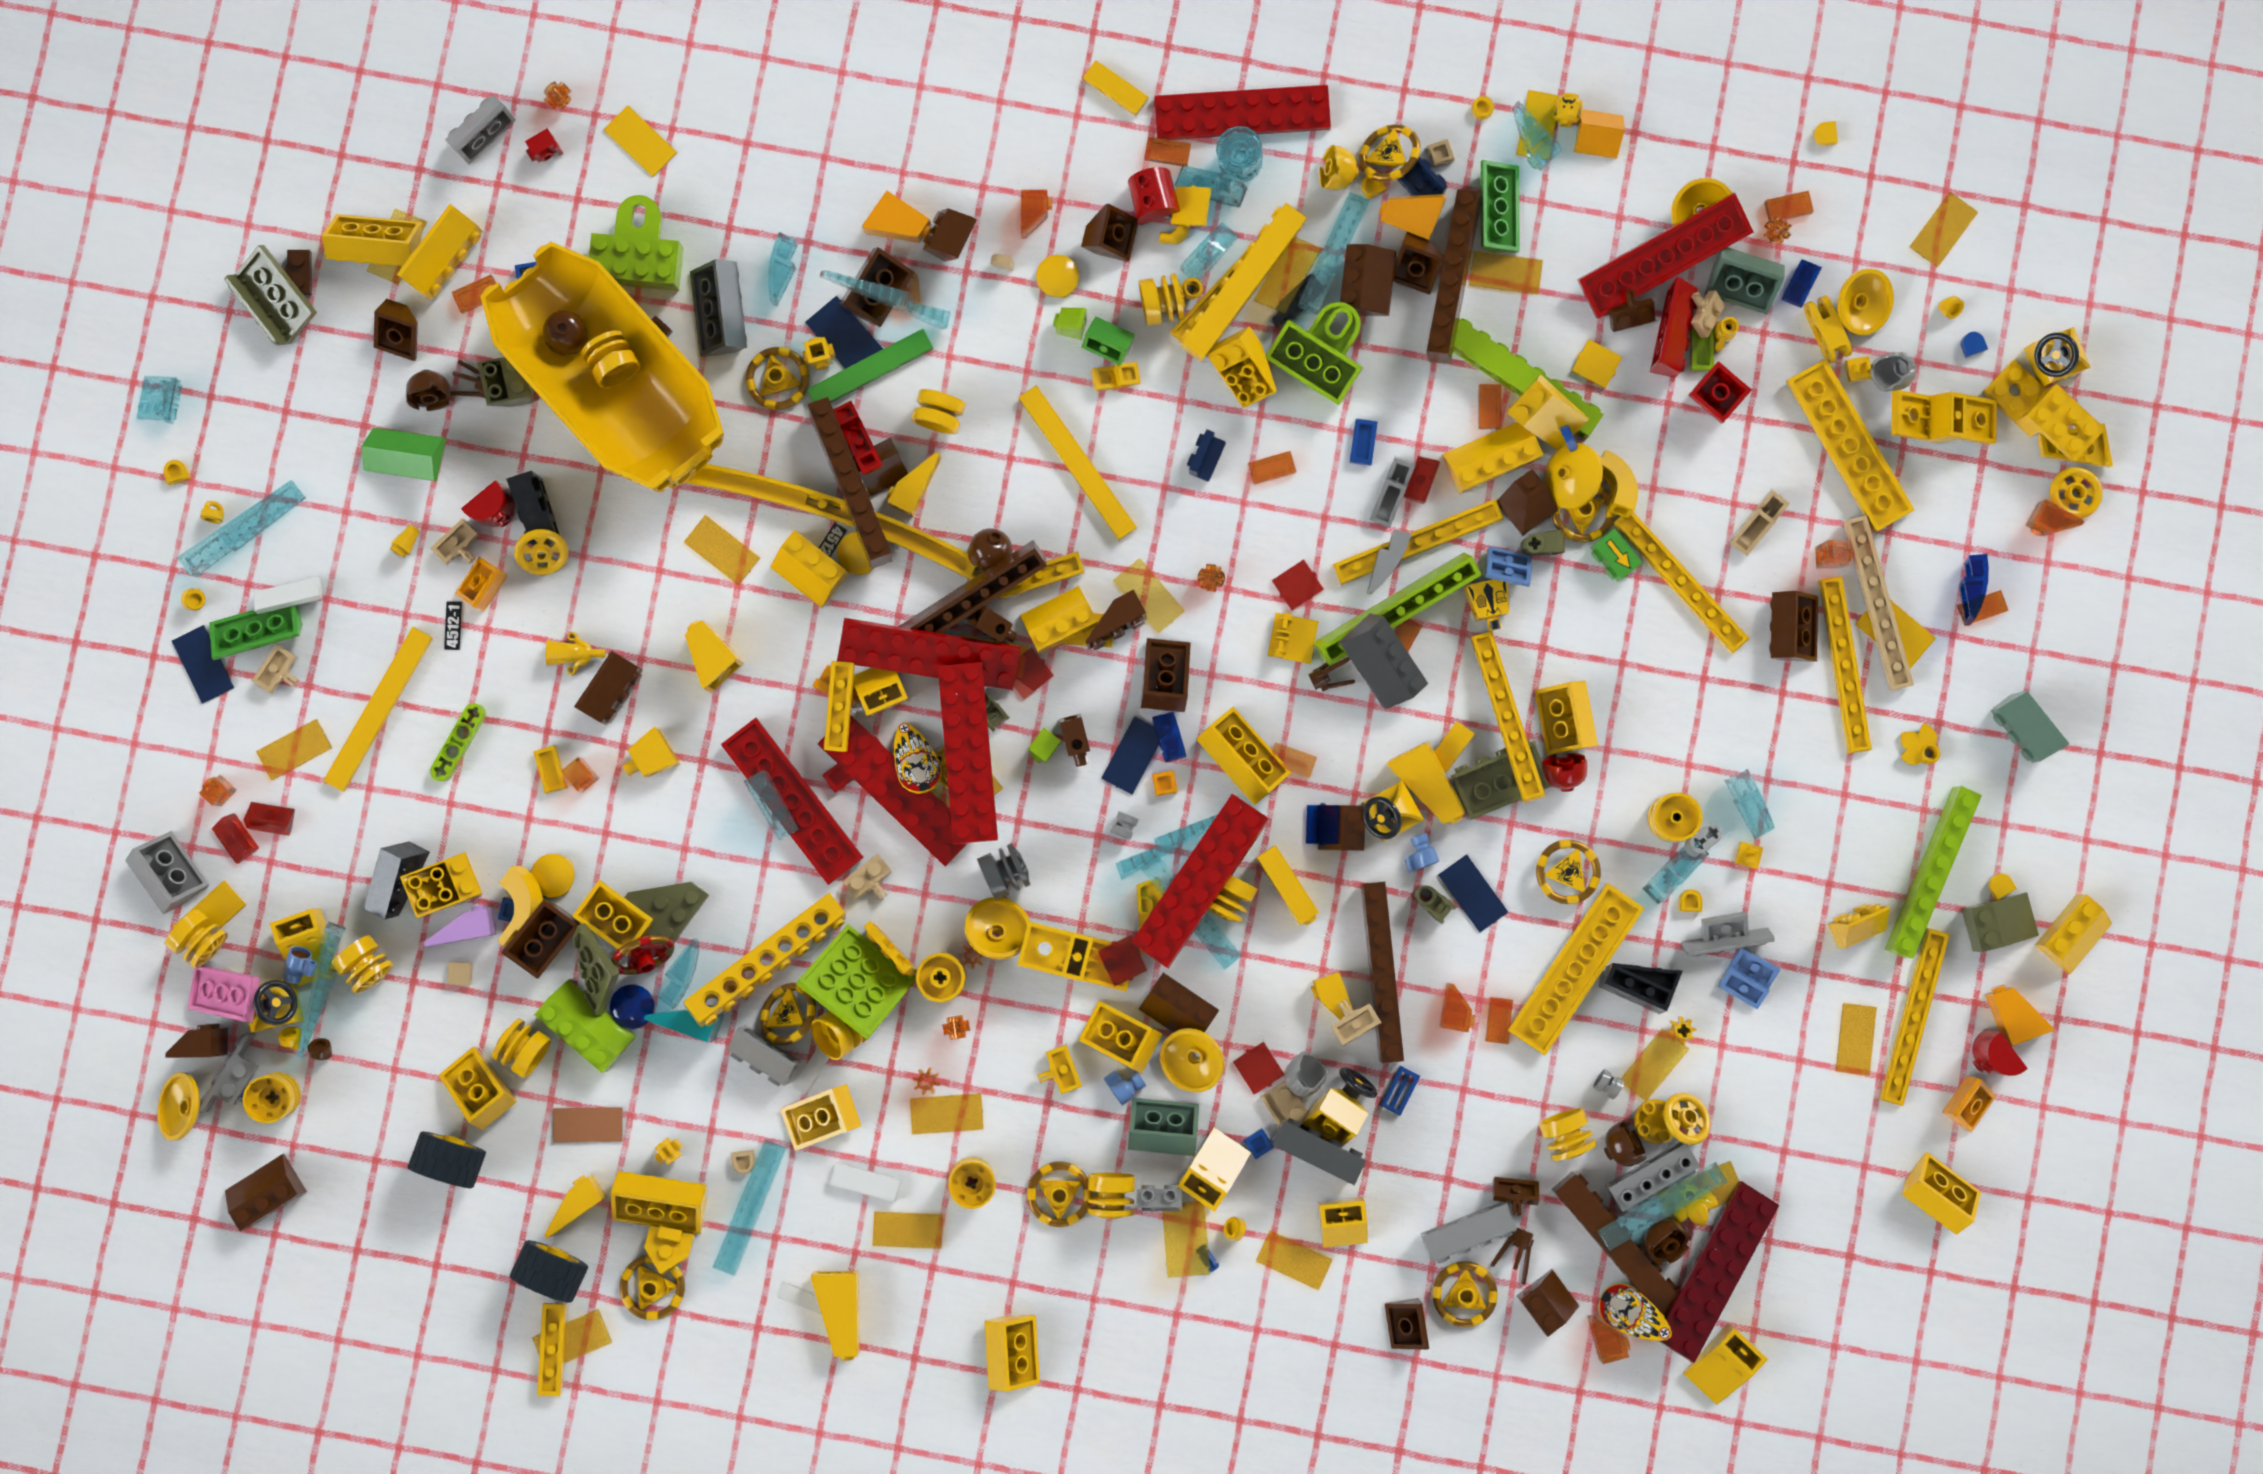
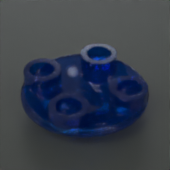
(631, 1005)

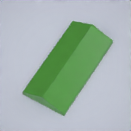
(1500, 207)
(403, 454)
(253, 630)

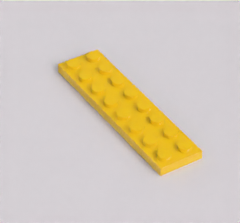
(1850, 445)
(1575, 969)

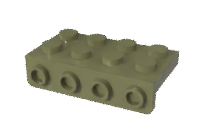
(271, 297)
(1491, 783)

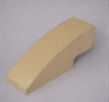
(1759, 522)

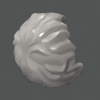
(1893, 371)
(1305, 1074)

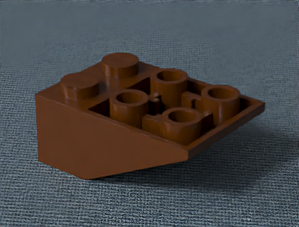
(1121, 615)

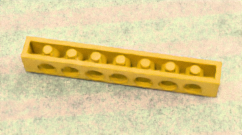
(825, 907)

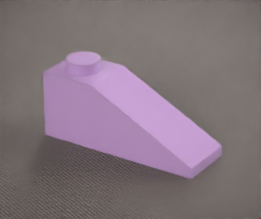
(469, 925)

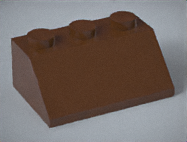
(879, 269)
(1368, 279)
(1794, 626)
(609, 688)
(541, 938)
(1177, 1006)
(263, 1193)

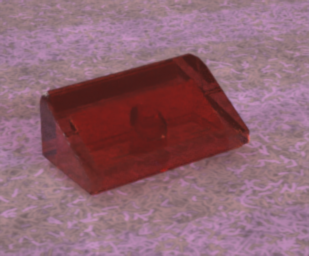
(1421, 479)
(269, 818)
(235, 838)

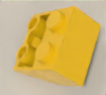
(879, 690)
(1343, 1222)

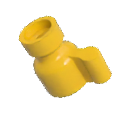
(1724, 332)

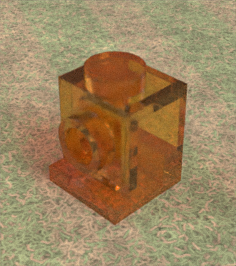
(217, 790)

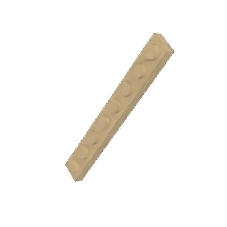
(1878, 603)

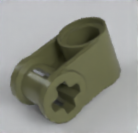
(1546, 543)
(992, 710)
(1437, 904)

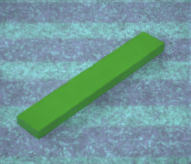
(872, 367)

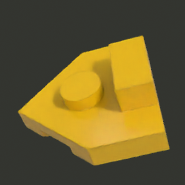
(668, 1247)

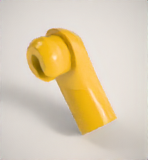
(1175, 237)

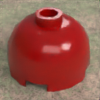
(1565, 772)

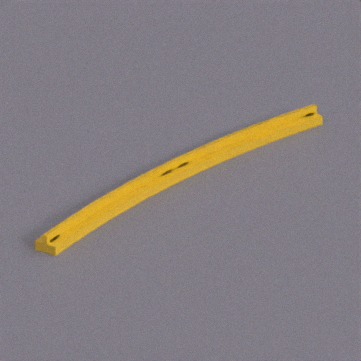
(796, 497)

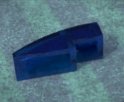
(1974, 586)

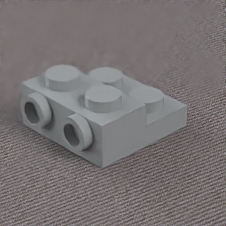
(1159, 1199)

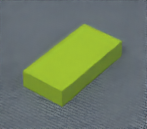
(1701, 351)

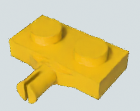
(1061, 1070)

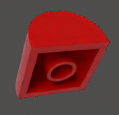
(1153, 194)
(1719, 392)
(491, 506)
(1996, 1055)

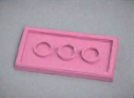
(223, 993)

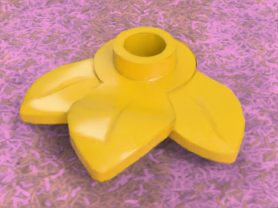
(1918, 743)
(1698, 1210)

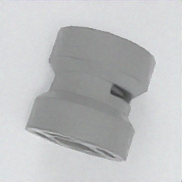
(1124, 825)
(1608, 1084)

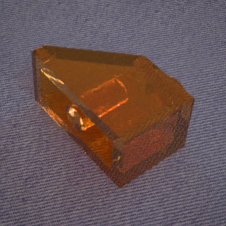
(1033, 210)
(2051, 519)
(1832, 554)
(1455, 1011)
(1609, 1342)

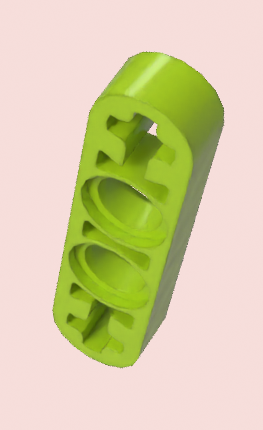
(461, 744)

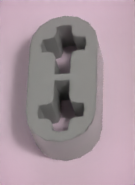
(1701, 837)

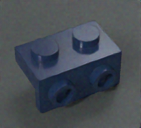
(1423, 180)
(1207, 455)

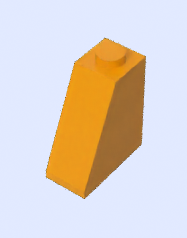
(1413, 213)
(896, 220)
(2015, 1015)

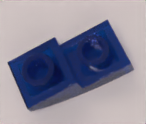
(1801, 283)
(1169, 737)

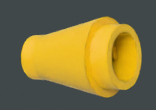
(1196, 287)
(404, 542)

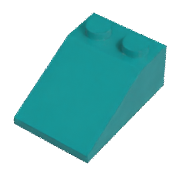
(684, 1023)

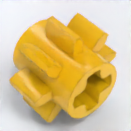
(1677, 1025)
(668, 1151)

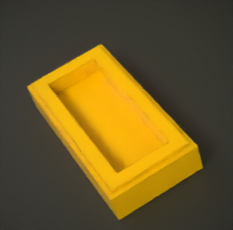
(550, 769)

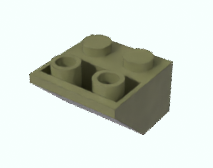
(503, 384)

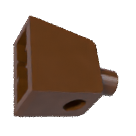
(991, 625)
(1073, 729)

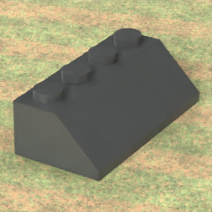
(718, 308)
(1383, 661)
(1318, 1151)

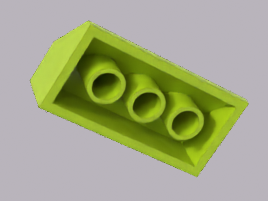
(593, 1037)

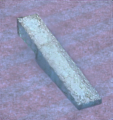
(1333, 253)
(891, 297)
(241, 529)
(1164, 845)
(1207, 930)
(322, 982)
(1662, 1206)
(749, 1208)

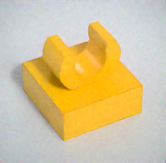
(1858, 369)
(1748, 855)

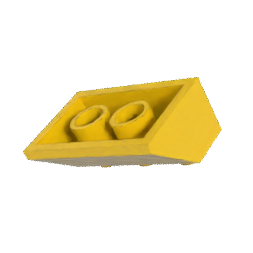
(808, 569)
(1059, 620)
(1566, 717)
(612, 916)
(2074, 932)
(1942, 1194)
(1012, 1352)

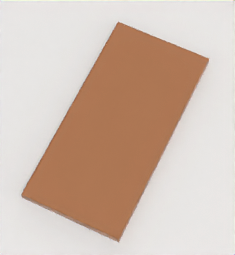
(587, 1124)

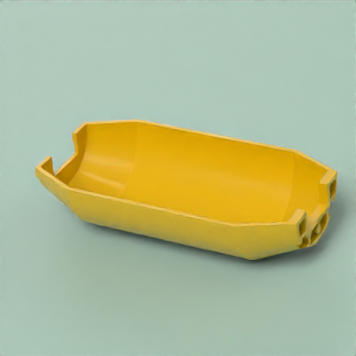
(646, 430)

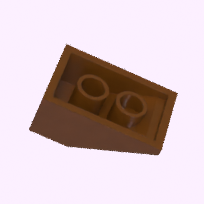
(1166, 675)

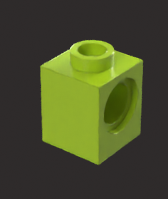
(1044, 746)

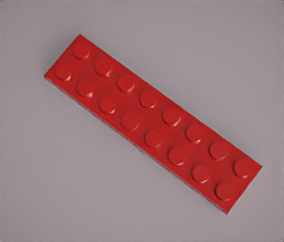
(1257, 109)
(1666, 255)
(922, 651)
(967, 753)
(876, 773)
(818, 832)
(1200, 881)

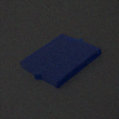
(1322, 824)

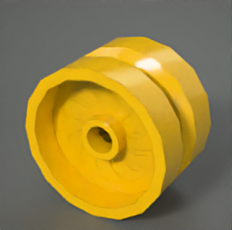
(938, 411)
(1687, 813)
(928, 980)

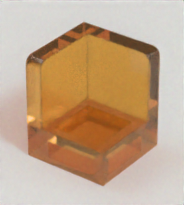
(580, 774)

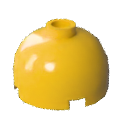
(1339, 168)

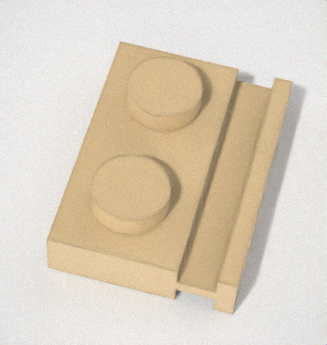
(1284, 1104)

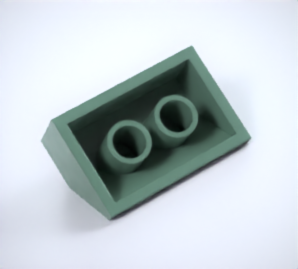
(1746, 279)
(2029, 727)
(1163, 1126)

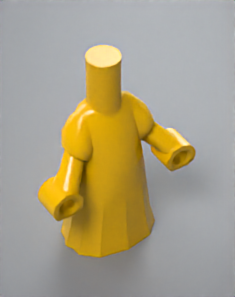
(577, 653)

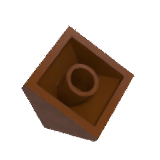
(889, 474)
(1407, 1324)

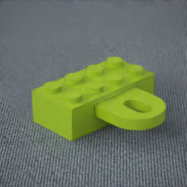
(638, 254)
(1318, 355)

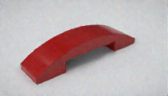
(857, 438)

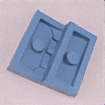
(1508, 566)
(1749, 977)

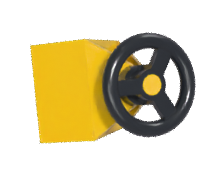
(2057, 357)
(1390, 812)
(276, 1005)
(1338, 1111)

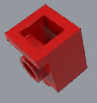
(542, 146)

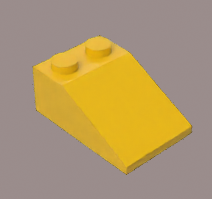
(1545, 410)
(1120, 1037)
(477, 1089)
(820, 1117)

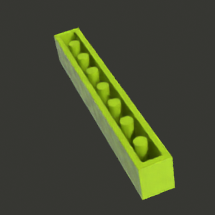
(1513, 370)
(1405, 602)
(1933, 872)

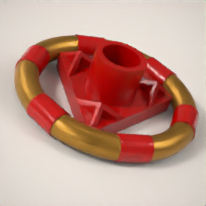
(642, 954)

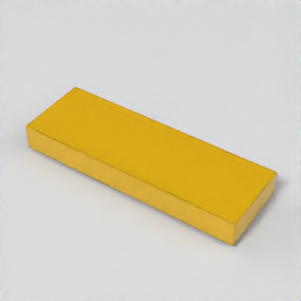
(1115, 88)

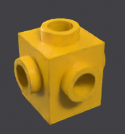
(813, 348)

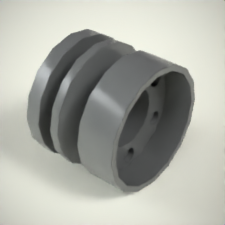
(1004, 871)

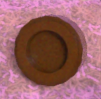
(320, 1049)

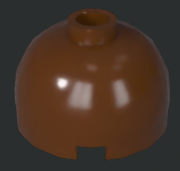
(565, 332)
(428, 390)
(989, 548)
(1624, 1145)
(1666, 1241)

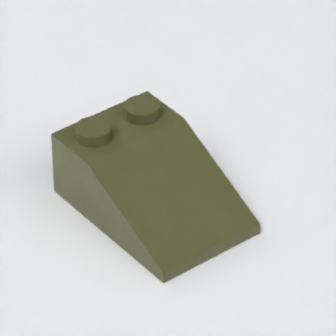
(2000, 922)

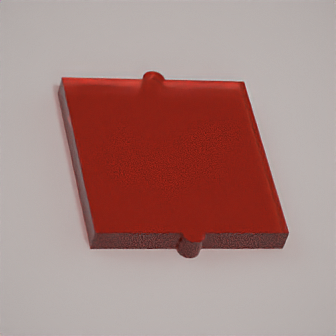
(1297, 585)
(1031, 673)
(1122, 960)
(1258, 1068)

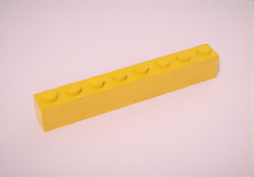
(1243, 282)

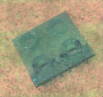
(158, 398)

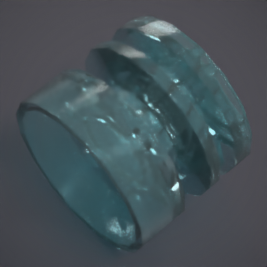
(1240, 142)

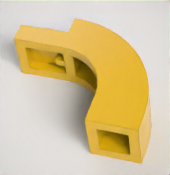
(1621, 483)
(525, 895)

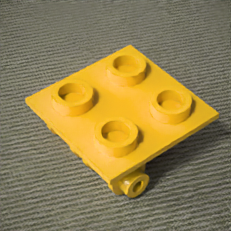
(1292, 638)

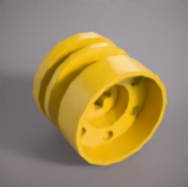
(1161, 299)
(610, 359)
(1230, 898)
(192, 935)
(360, 961)
(834, 1036)
(524, 1050)
(259, 1100)
(1568, 1137)
(965, 1194)
(1111, 1194)

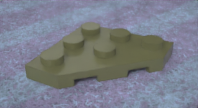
(669, 906)
(595, 968)

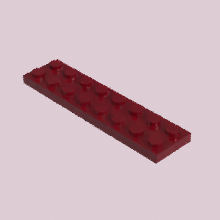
(1718, 1270)

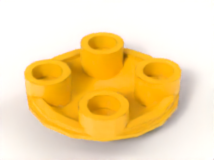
(1057, 276)
(852, 555)
(553, 874)
(1650, 1122)

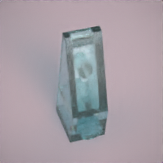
(1537, 142)
(1224, 187)
(771, 804)

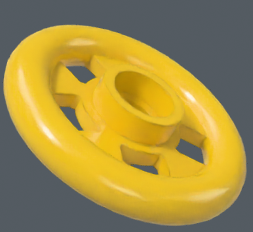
(2078, 474)
(540, 536)
(1686, 1118)

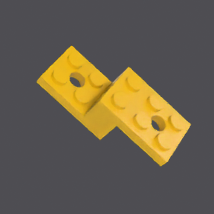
(2044, 410)
(1944, 417)
(1070, 955)

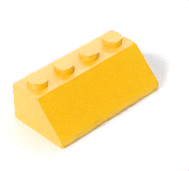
(371, 239)
(440, 252)
(1492, 456)
(1243, 755)
(658, 1202)

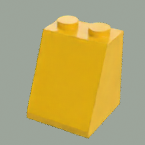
(710, 655)

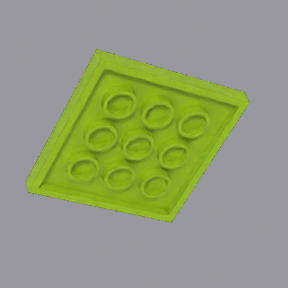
(856, 982)

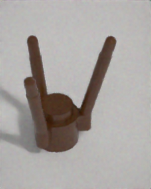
(478, 384)
(1320, 676)
(1522, 1240)

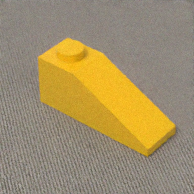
(911, 488)
(1330, 992)
(577, 1201)

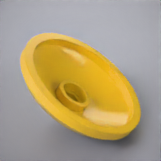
(1696, 194)
(1865, 301)
(1581, 479)
(997, 917)
(1187, 1069)
(178, 1106)

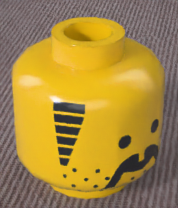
(1568, 109)

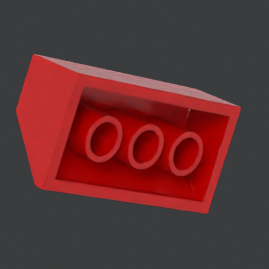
(1674, 329)

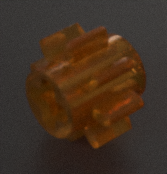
(557, 95)
(1772, 227)
(1211, 577)
(968, 959)
(956, 1027)
(927, 1074)

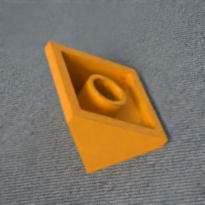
(1599, 134)
(481, 584)
(1969, 1103)

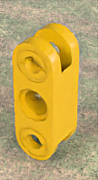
(1827, 328)

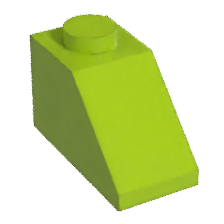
(1071, 322)

